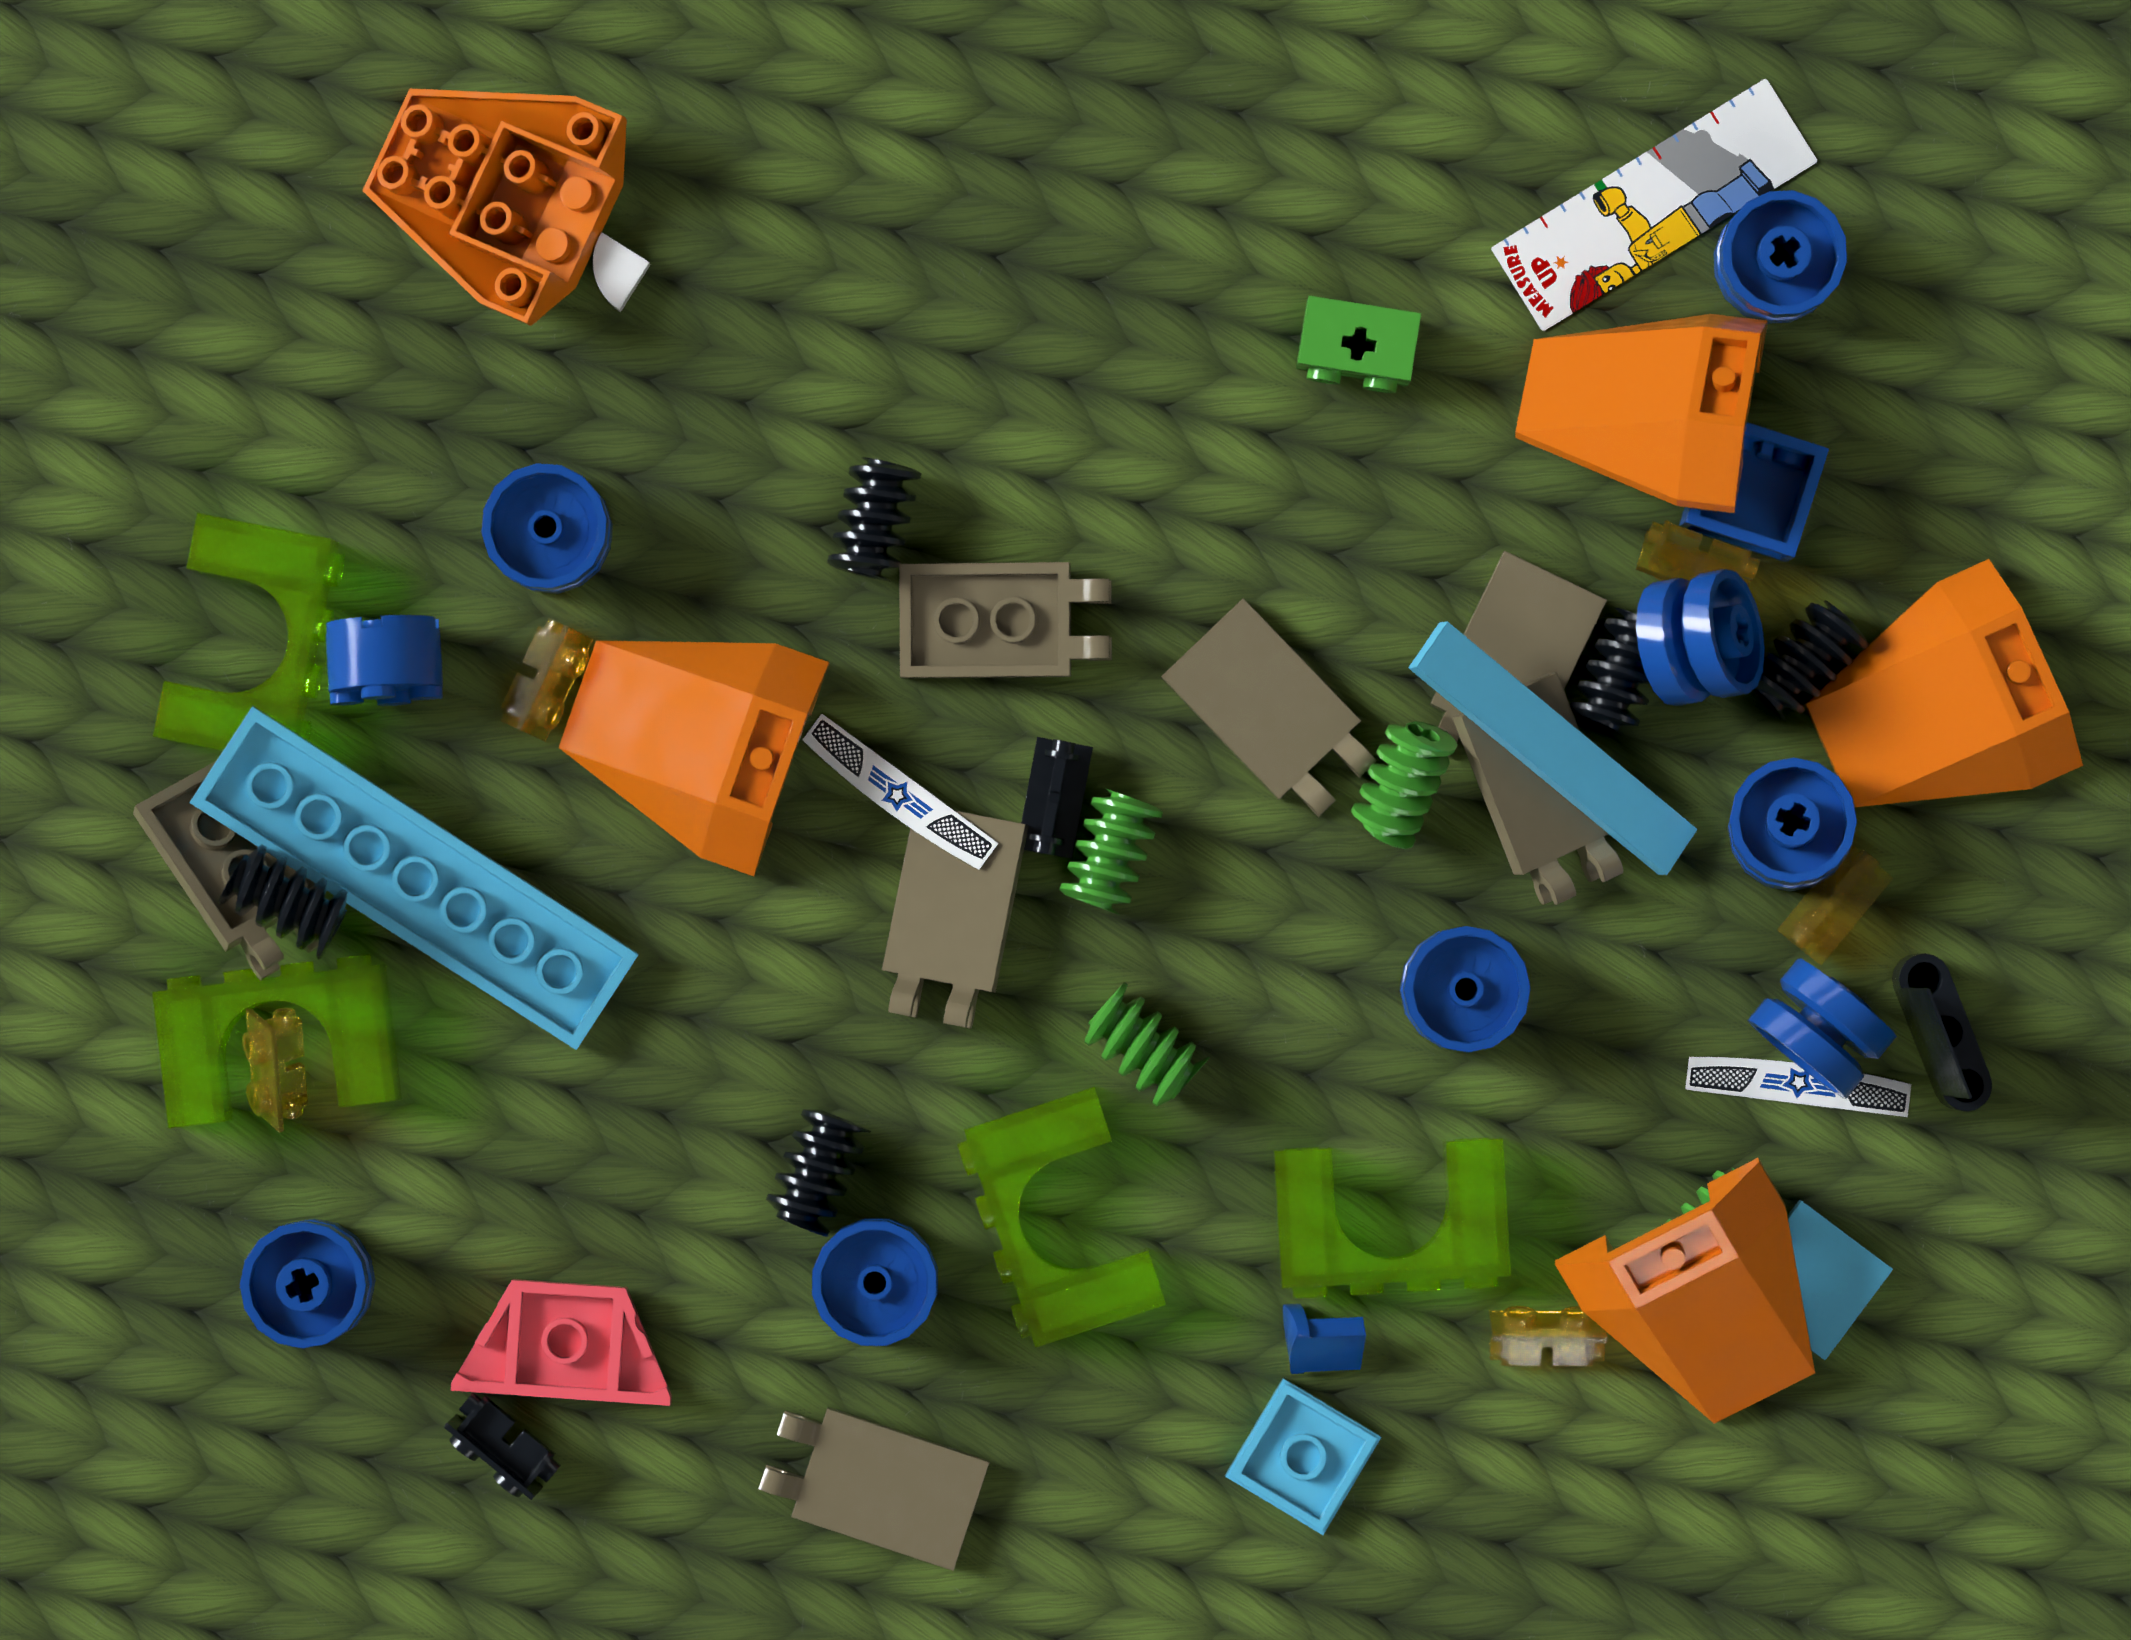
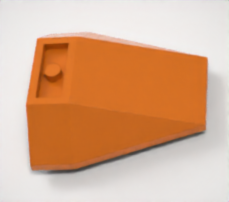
(503, 189)
(1649, 404)
(1948, 701)
(696, 735)
(1705, 1296)

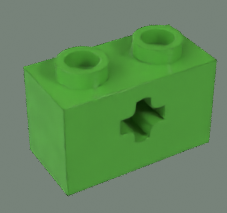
(1386, 329)

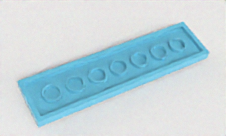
(414, 877)

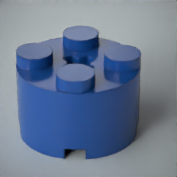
(384, 660)

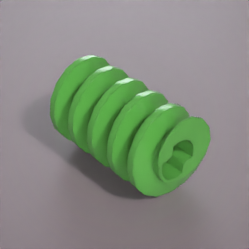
(1405, 782)
(1110, 851)
(1143, 1046)

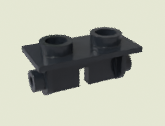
(1055, 796)
(483, 1436)

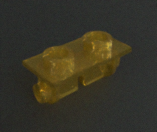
(1674, 553)
(539, 703)
(1835, 905)
(275, 1088)
(1522, 1333)

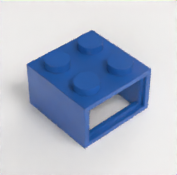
(1772, 495)

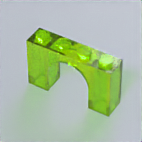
(298, 575)
(199, 1019)
(1467, 1244)
(1052, 1297)

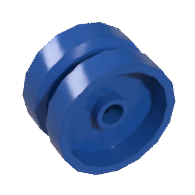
(1798, 228)
(516, 543)
(1700, 637)
(1799, 791)
(1495, 1005)
(1827, 1021)
(909, 1286)
(274, 1291)

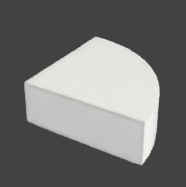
(617, 270)

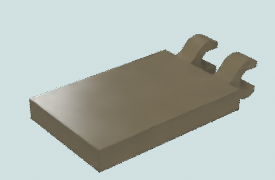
(995, 620)
(1528, 625)
(1267, 706)
(1530, 815)
(202, 860)
(953, 920)
(881, 1485)

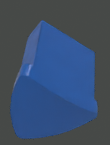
(1322, 1343)

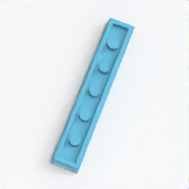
(1552, 748)

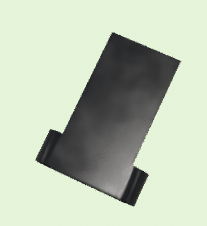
(1941, 1057)

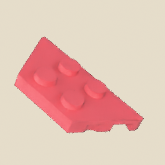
(565, 1346)

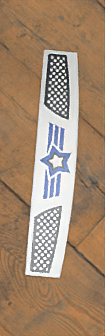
(899, 793)
(1791, 1084)

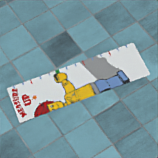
(1654, 204)

